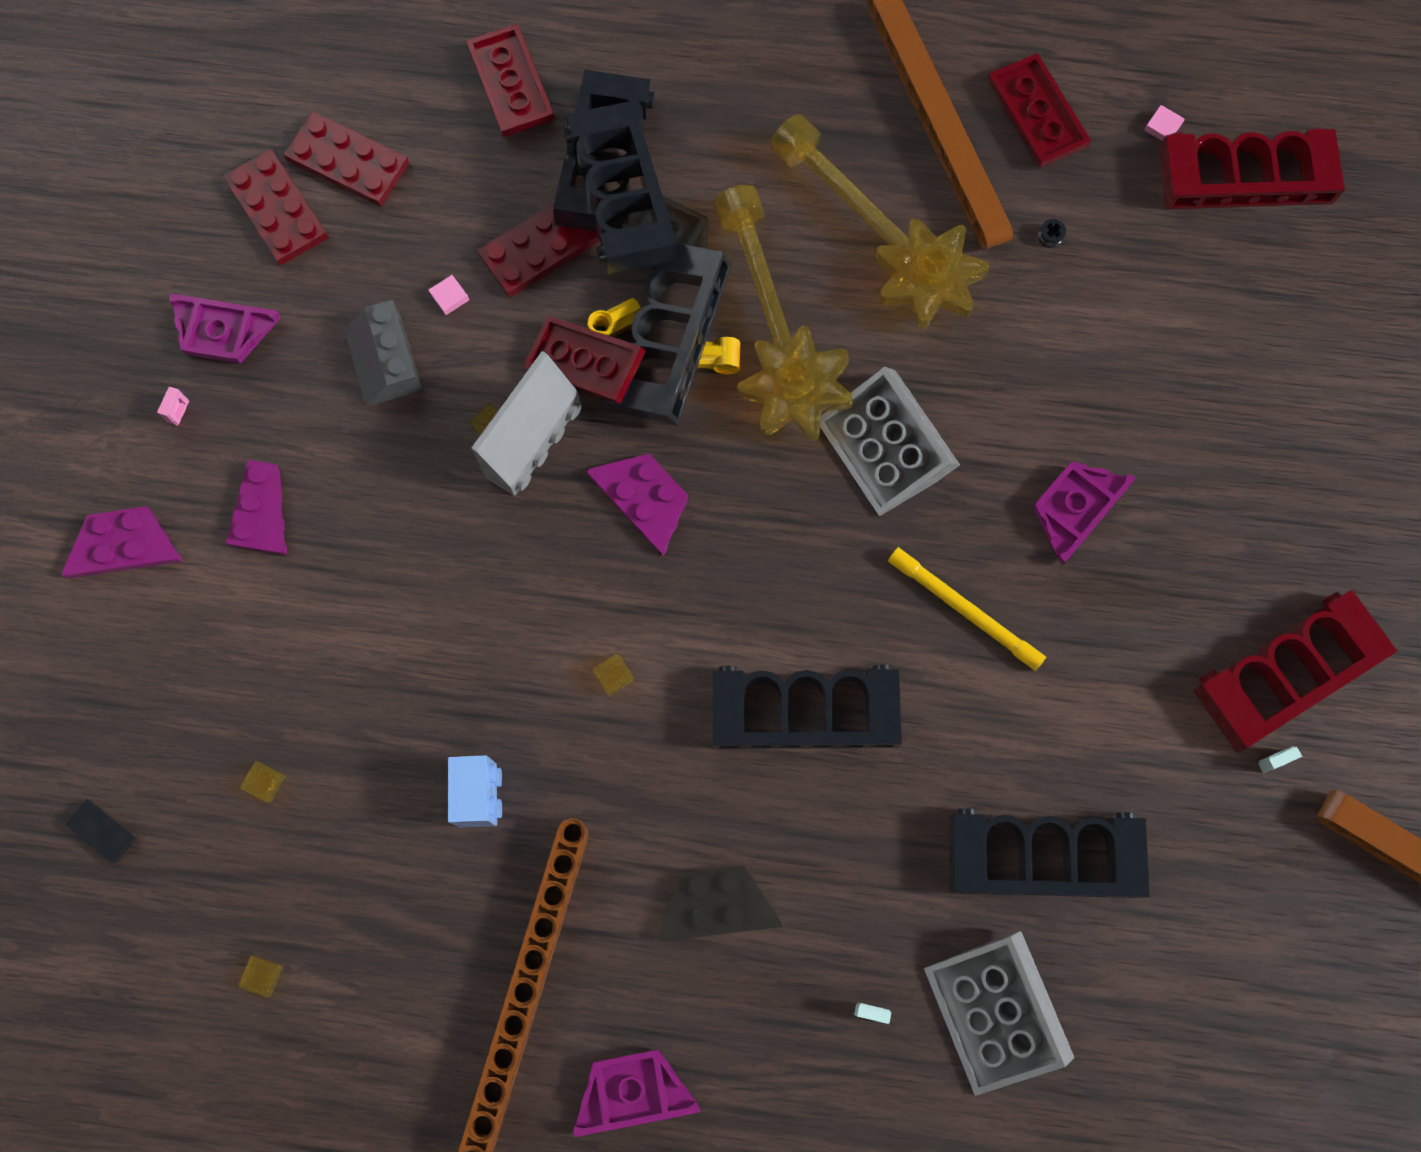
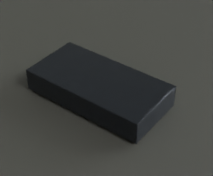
(101, 831)

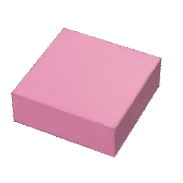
(1164, 123)
(448, 295)
(173, 406)

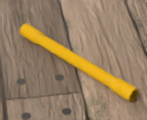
(1018, 647)

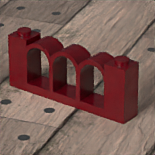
(1315, 151)
(1352, 629)

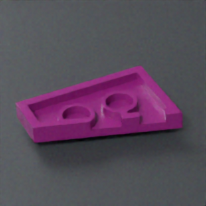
(258, 511)

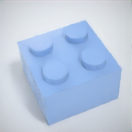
(473, 791)

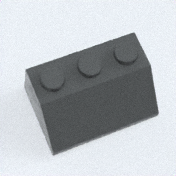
(382, 354)

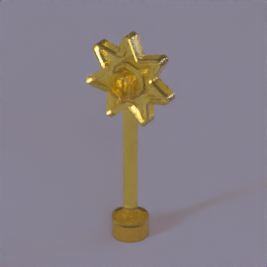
(922, 267)
(794, 377)

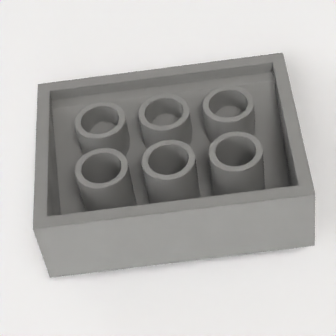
(527, 426)
(888, 442)
(999, 1014)

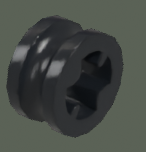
(1045, 239)

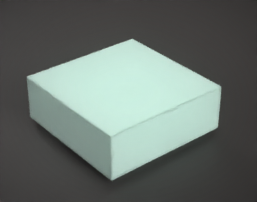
(1279, 759)
(872, 1013)

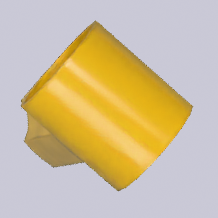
(615, 319)
(721, 355)

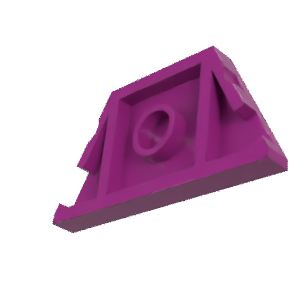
(220, 328)
(644, 496)
(1077, 505)
(119, 543)
(632, 1093)

